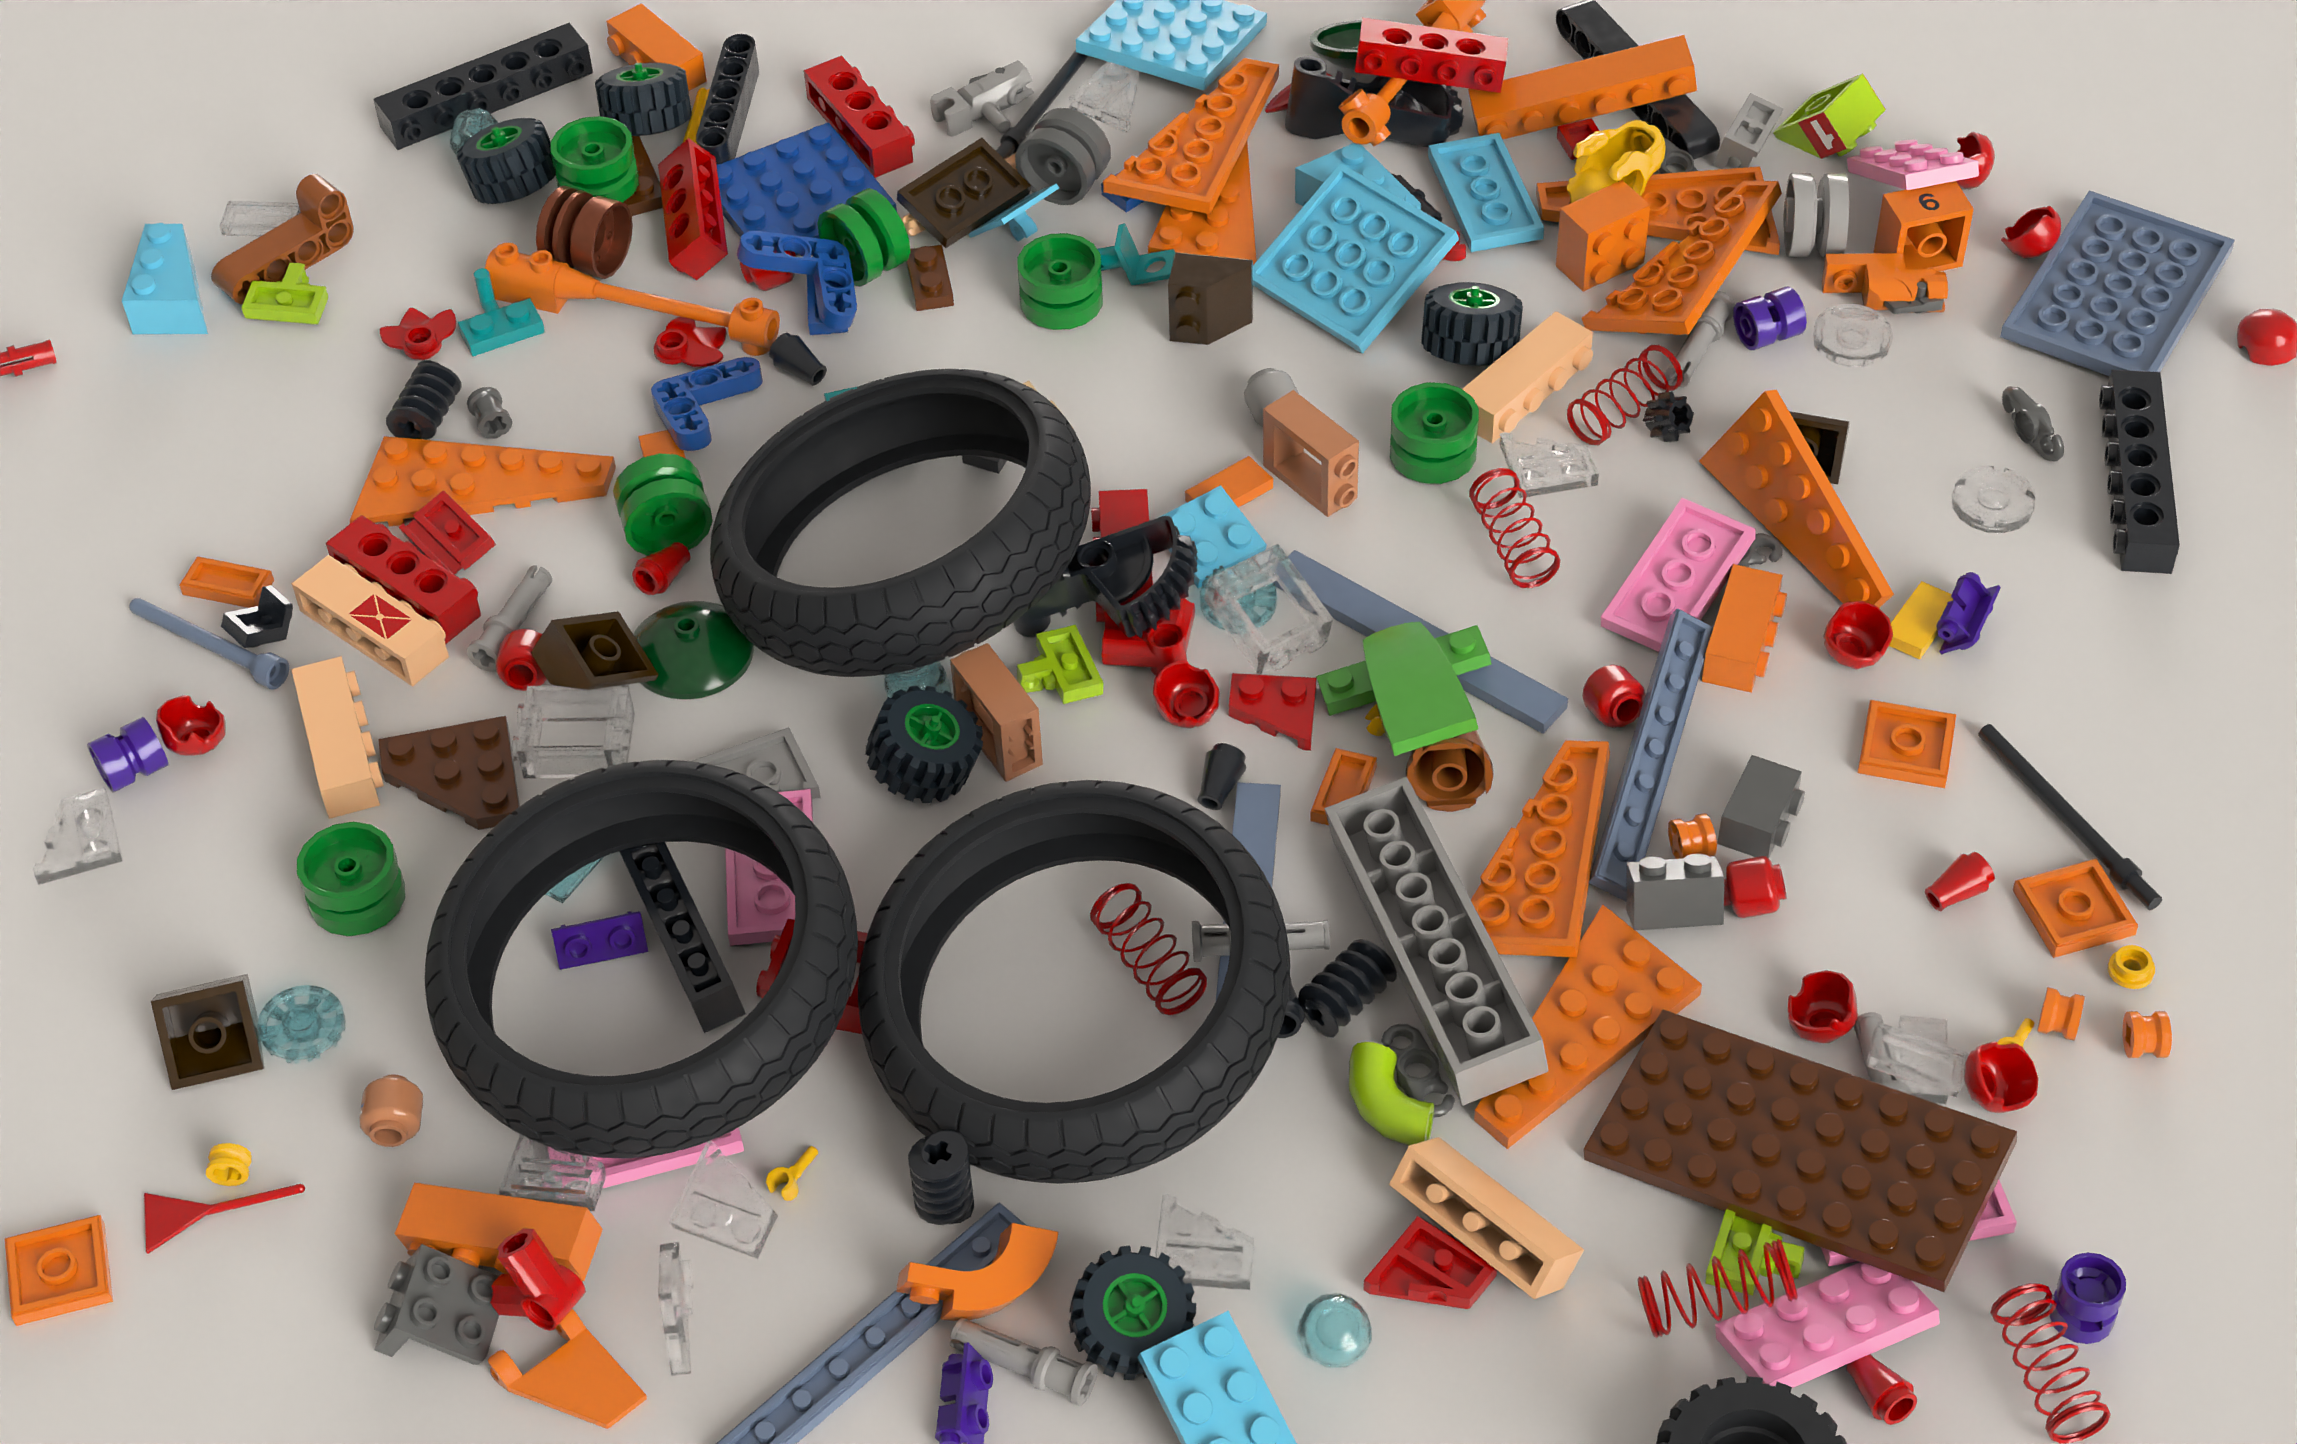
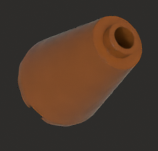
(1451, 772)

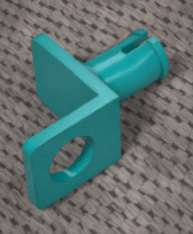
(1126, 256)

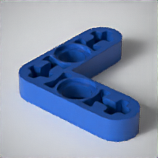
(828, 263)
(699, 388)

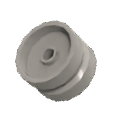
(1816, 214)

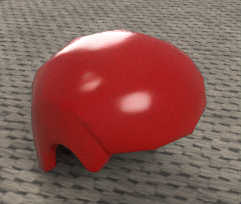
(1978, 148)
(2034, 233)
(2268, 336)
(1858, 634)
(1185, 694)
(190, 727)
(1823, 1007)
(2000, 1077)

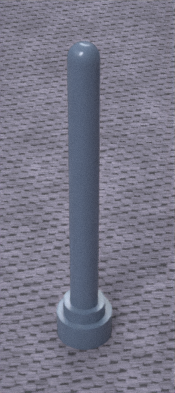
(266, 668)

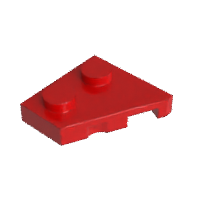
(1275, 704)
(1430, 1269)

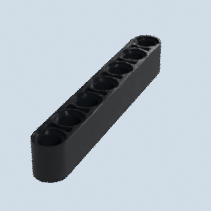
(1680, 121)

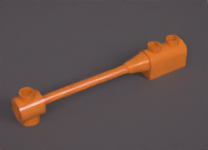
(1369, 112)
(552, 283)

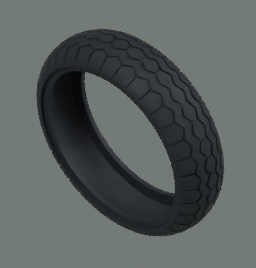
(939, 605)
(575, 826)
(1026, 835)

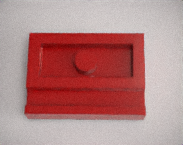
(447, 534)

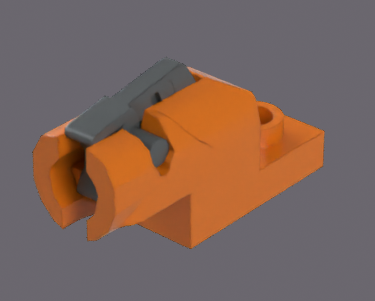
(1885, 282)

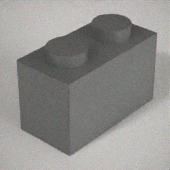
(1760, 808)
(1675, 892)

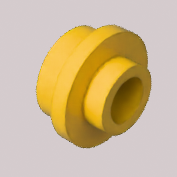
(2132, 958)

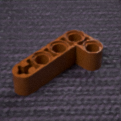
(305, 239)

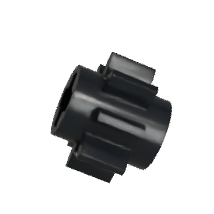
(1668, 416)

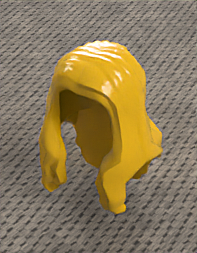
(1616, 155)

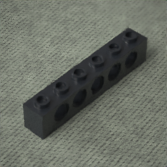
(483, 83)
(2139, 472)
(683, 935)

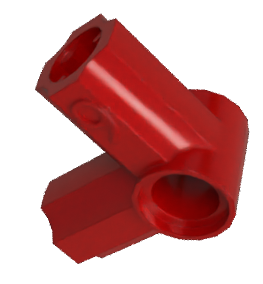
(1156, 647)
(534, 1282)

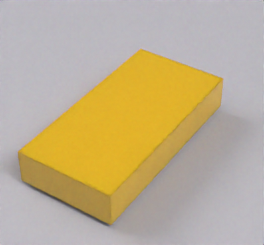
(1916, 622)

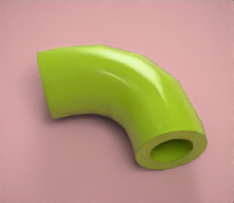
(1381, 1101)

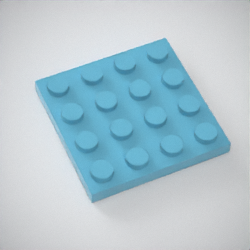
(1173, 38)
(1352, 257)

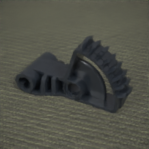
(1316, 99)
(1114, 571)

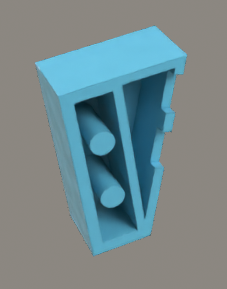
(1314, 173)
(163, 284)

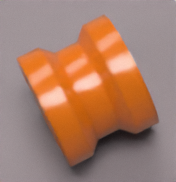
(1692, 836)
(2061, 1013)
(2147, 1034)

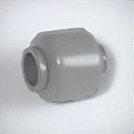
(1265, 388)

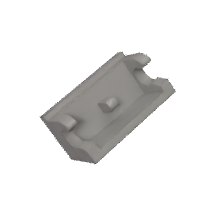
(1748, 131)

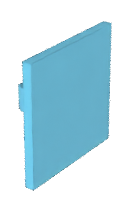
(1019, 222)

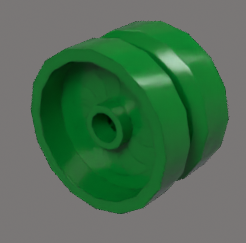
(596, 158)
(869, 232)
(1060, 281)
(1434, 432)
(662, 503)
(351, 878)

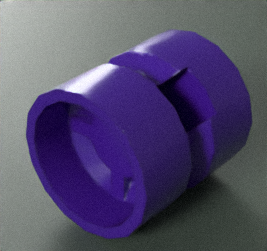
(1769, 318)
(128, 754)
(2088, 1297)

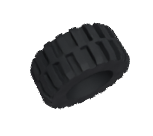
(1747, 1415)

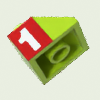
(1833, 118)

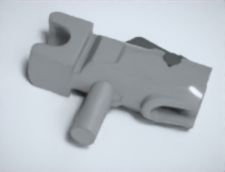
(982, 98)

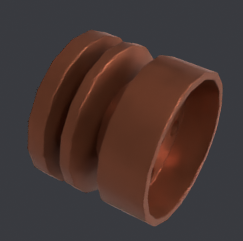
(585, 231)

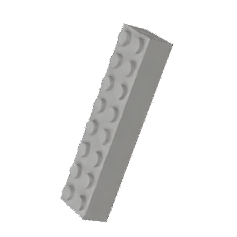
(1436, 941)

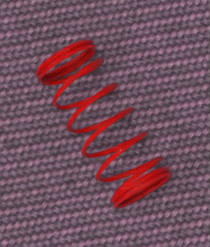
(1596, 410)
(1520, 559)
(1169, 981)
(1651, 1309)
(2028, 1317)

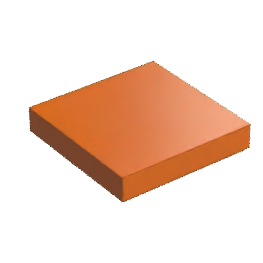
(1907, 744)
(2075, 908)
(58, 1270)

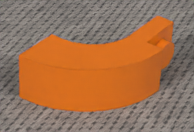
(1017, 1265)

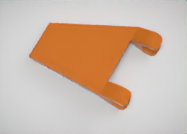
(574, 1378)

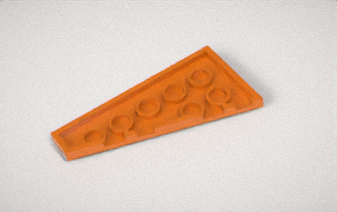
(1199, 148)
(1677, 203)
(1223, 232)
(1685, 276)
(475, 476)
(1783, 485)
(1541, 872)
(1589, 1021)

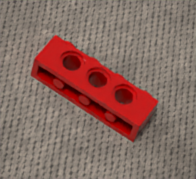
(1431, 55)
(859, 116)
(692, 209)
(407, 574)

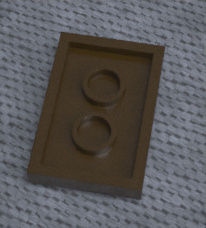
(963, 192)

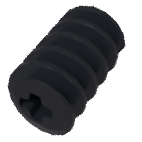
(423, 401)
(1346, 986)
(941, 1178)

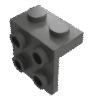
(439, 1306)

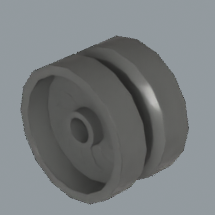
(1064, 151)

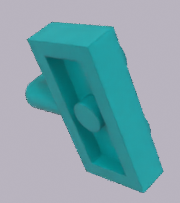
(498, 325)

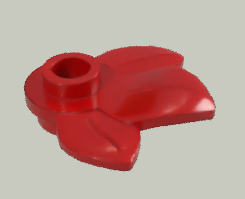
(418, 334)
(689, 343)

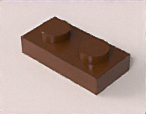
(929, 278)

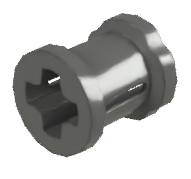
(486, 407)

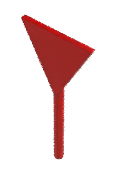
(170, 1216)

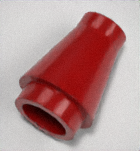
(658, 570)
(1962, 880)
(1884, 1391)

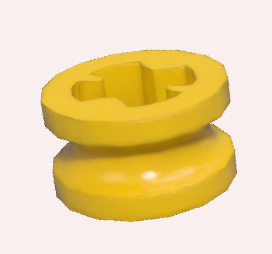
(228, 1164)

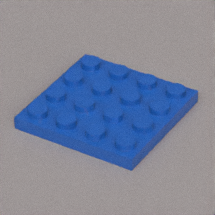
(792, 183)

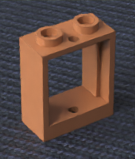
(1298, 425)
(1002, 708)

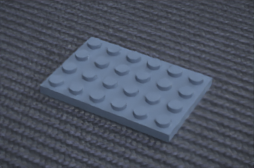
(2117, 287)

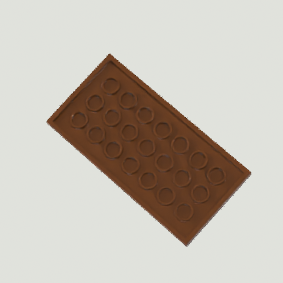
(1802, 1148)

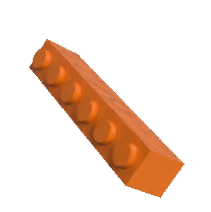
(1585, 89)

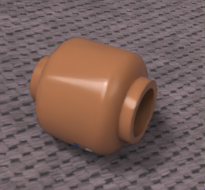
(391, 1110)

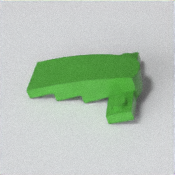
(1411, 682)

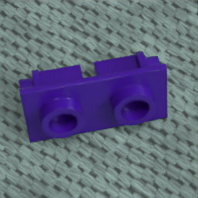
(1966, 614)
(599, 940)
(966, 1381)

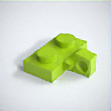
(287, 299)
(1061, 665)
(1750, 1237)

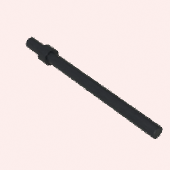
(1015, 135)
(2122, 870)

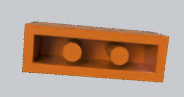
(645, 38)
(1744, 628)

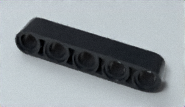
(729, 98)

